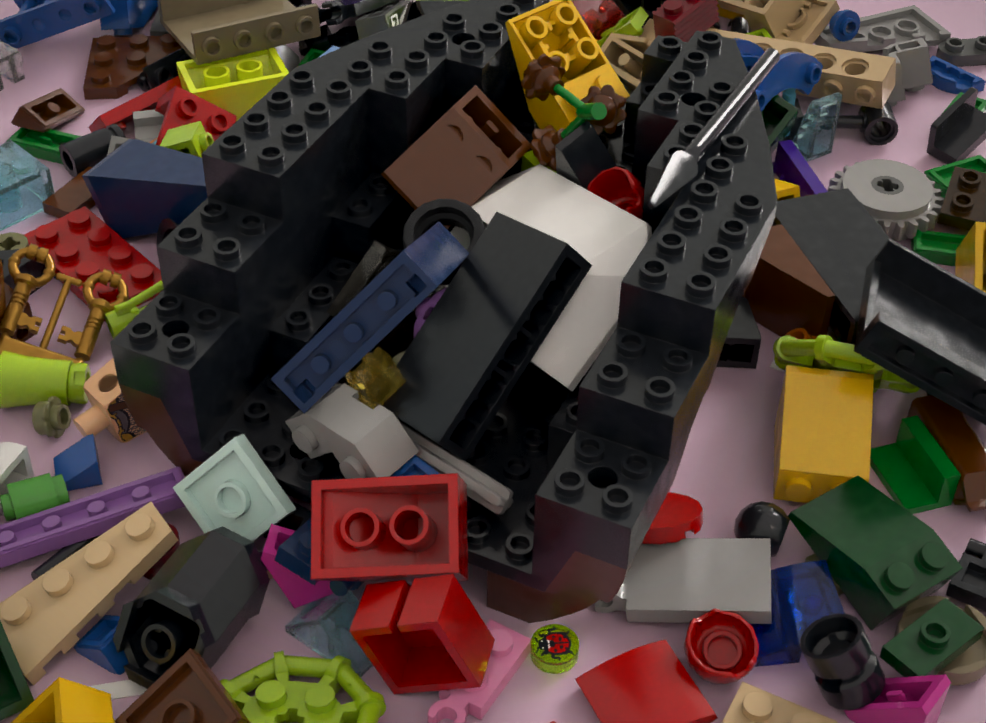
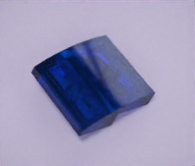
(798, 598)

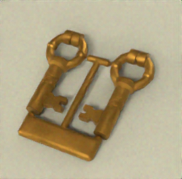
(25, 283)

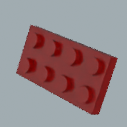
(87, 245)

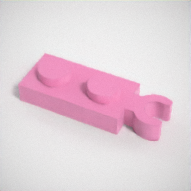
(506, 657)

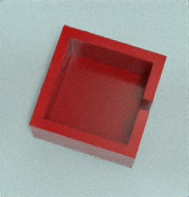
(423, 635)

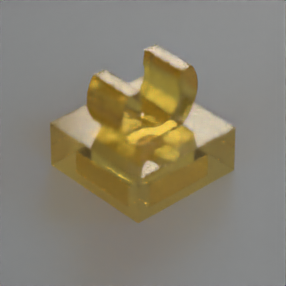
(375, 378)

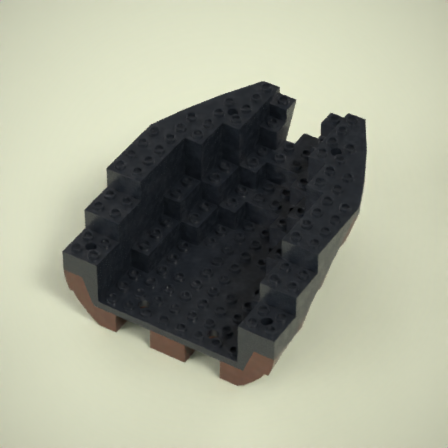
(304, 200)

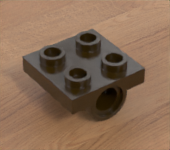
(964, 199)

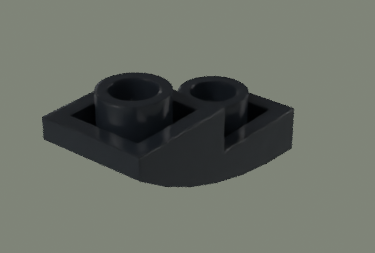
(340, 39)

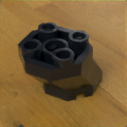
(192, 603)

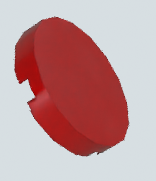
(675, 517)

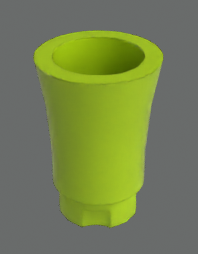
(35, 379)

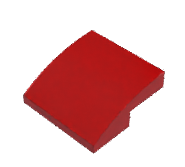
(645, 688)

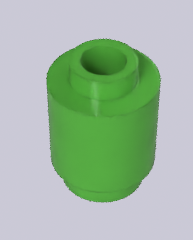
(33, 496)

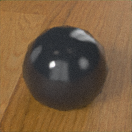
(762, 521)

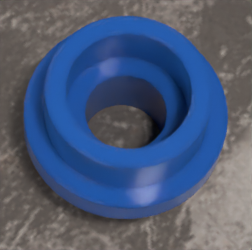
(844, 25)

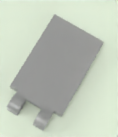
(694, 577)

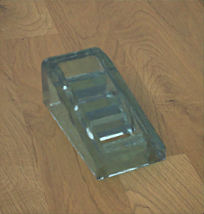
(818, 127)

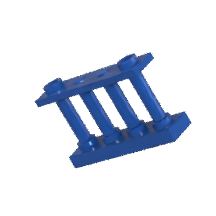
(49, 17)

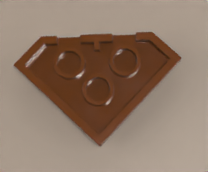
(118, 61)

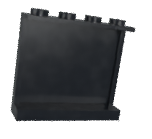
(925, 327)

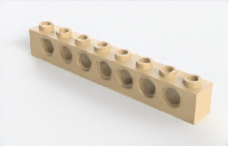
(858, 76)

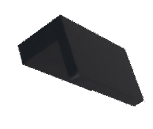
(958, 130)

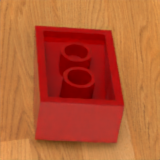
(389, 528)

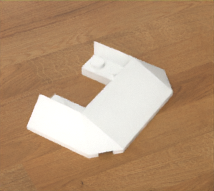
(598, 232)

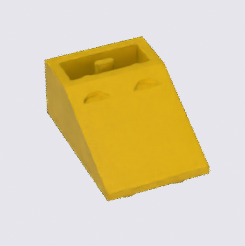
(560, 32)

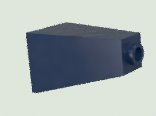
(144, 185)

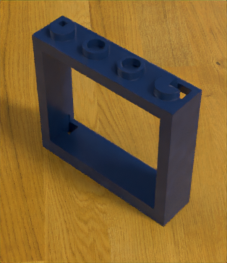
(370, 316)

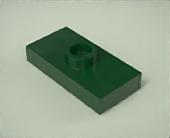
(932, 641)

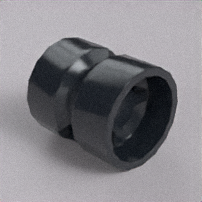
(842, 661)

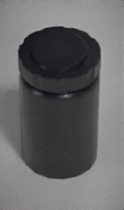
(88, 149)

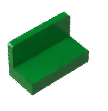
(915, 469)

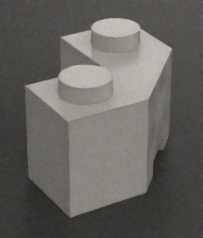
(912, 67)
(360, 437)

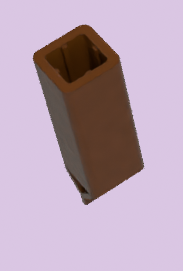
(960, 445)

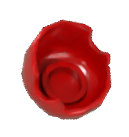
(619, 188)
(721, 647)

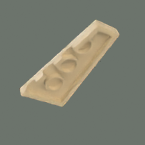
(65, 598)

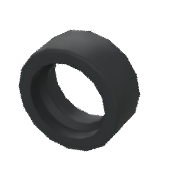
(447, 213)

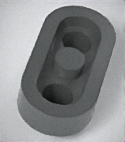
(963, 51)

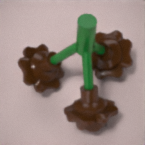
(599, 107)

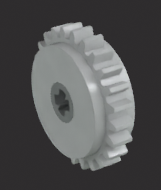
(893, 195)

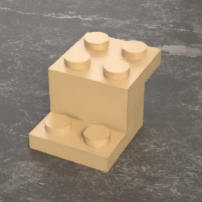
(786, 19)

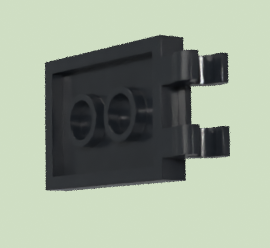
(336, 11)

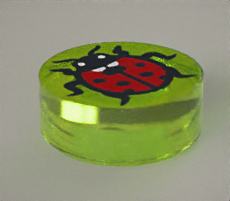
(554, 648)

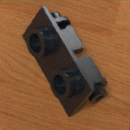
(161, 70)

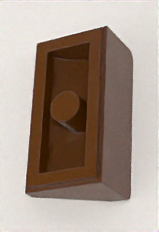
(47, 111)

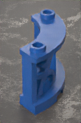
(791, 71)

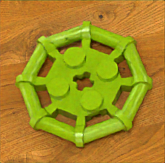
(835, 355)
(304, 701)

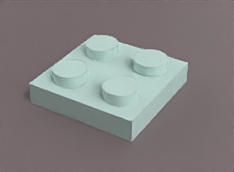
(235, 492)

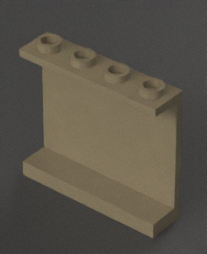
(236, 27)

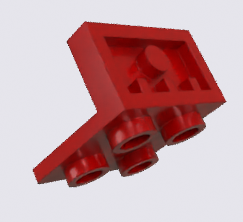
(185, 108)

